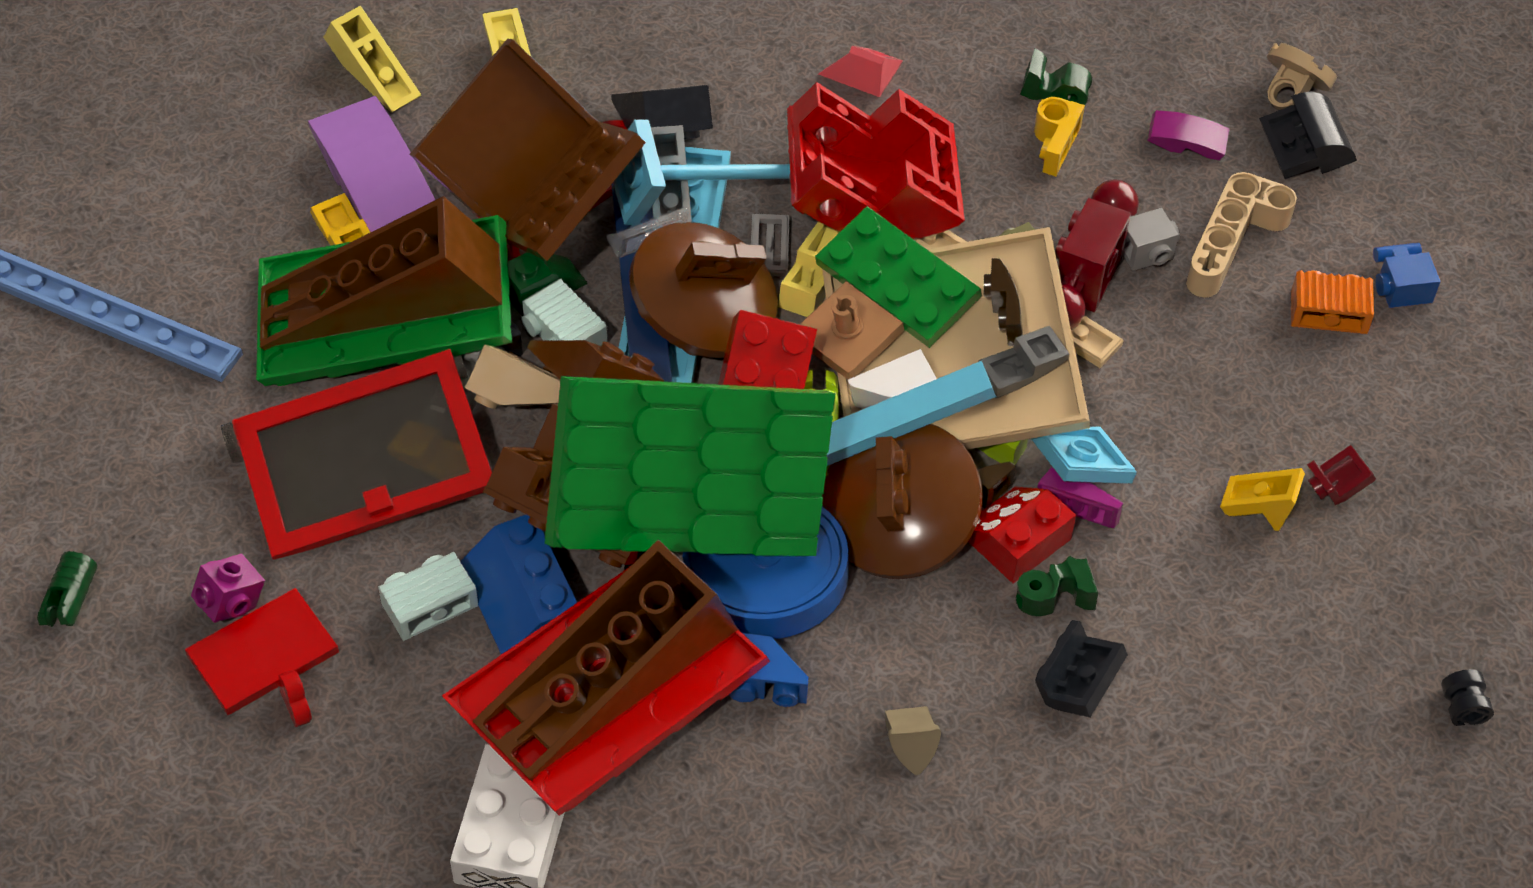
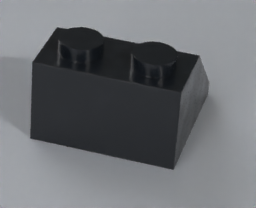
(668, 107)

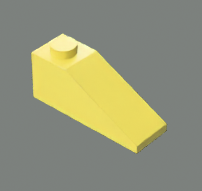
(370, 59)

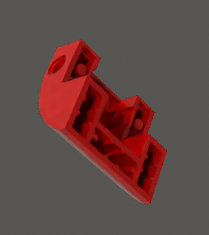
(892, 161)

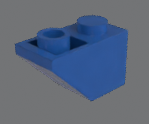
(787, 676)

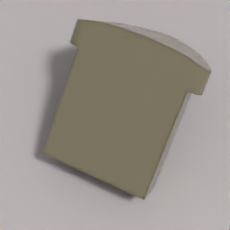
(913, 736)

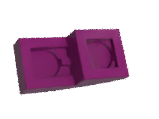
(1180, 131)

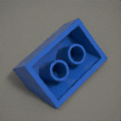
(517, 581)

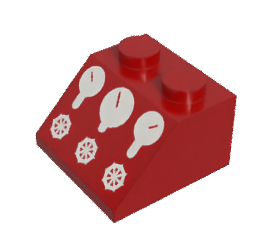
(1022, 530)

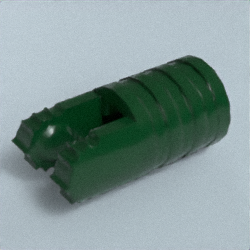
(67, 589)

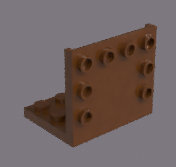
(524, 152)

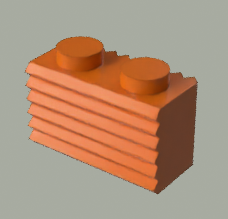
(1332, 302)

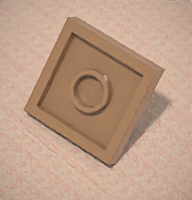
(851, 330)

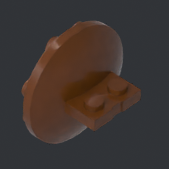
(695, 281)
(905, 502)

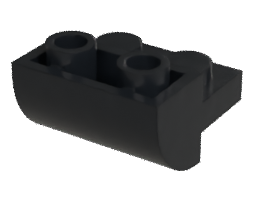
(1307, 136)

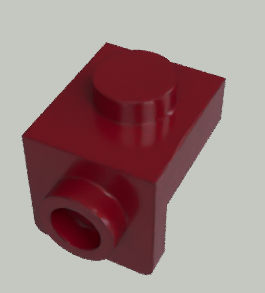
(1340, 476)

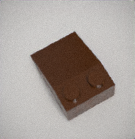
(590, 360)

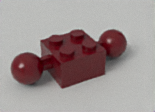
(1094, 247)

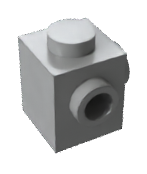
(1150, 239)

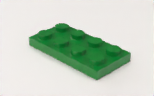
(899, 275)

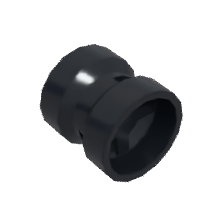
(1467, 697)

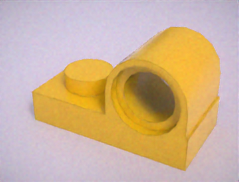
(1057, 127)

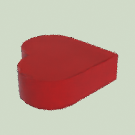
(294, 698)

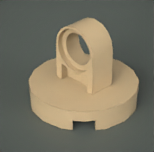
(1296, 71)

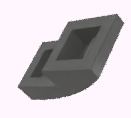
(1027, 361)

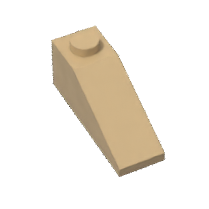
(511, 381)

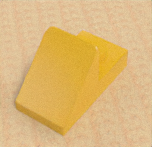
(1264, 492)

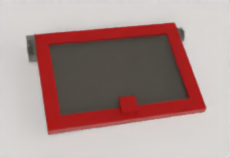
(361, 454)

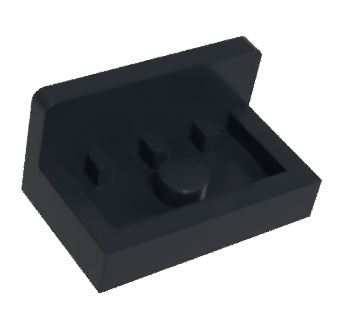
(1079, 671)

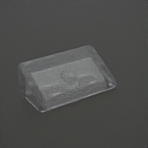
(629, 239)

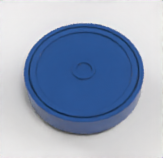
(779, 592)

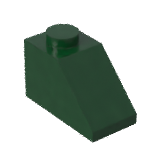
(531, 274)

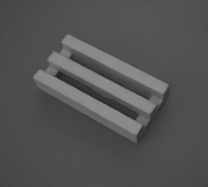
(770, 220)

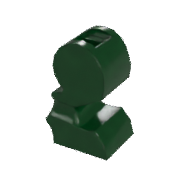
(1067, 82)
(1039, 590)

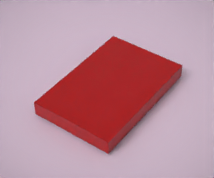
(254, 650)

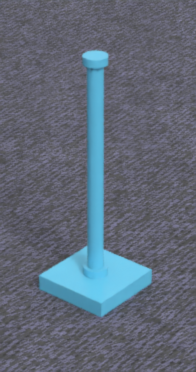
(645, 178)

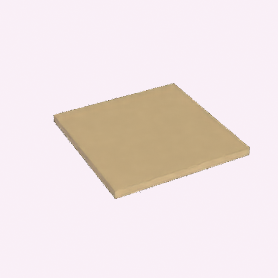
(1037, 410)

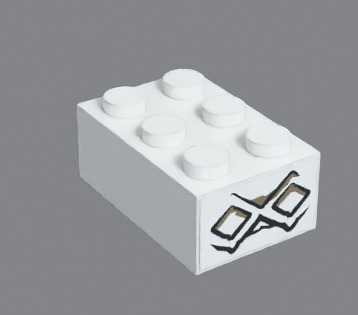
(504, 831)

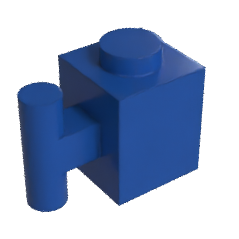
(1406, 275)

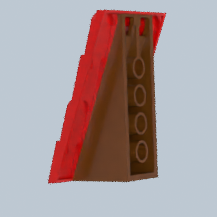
(608, 679)

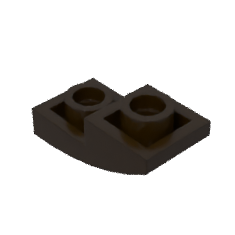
(1004, 299)

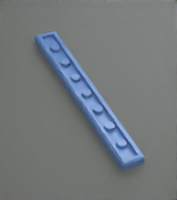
(117, 317)

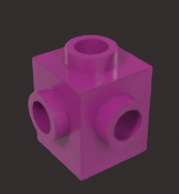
(227, 588)

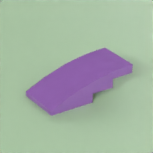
(371, 162)

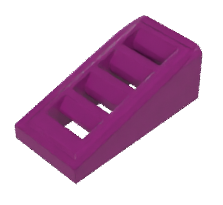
(1084, 499)

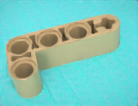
(1242, 202)

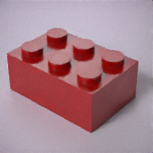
(767, 352)

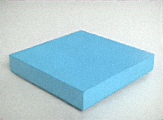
(1086, 457)

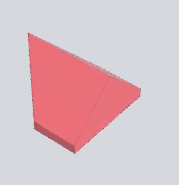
(864, 70)

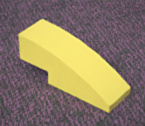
(804, 285)

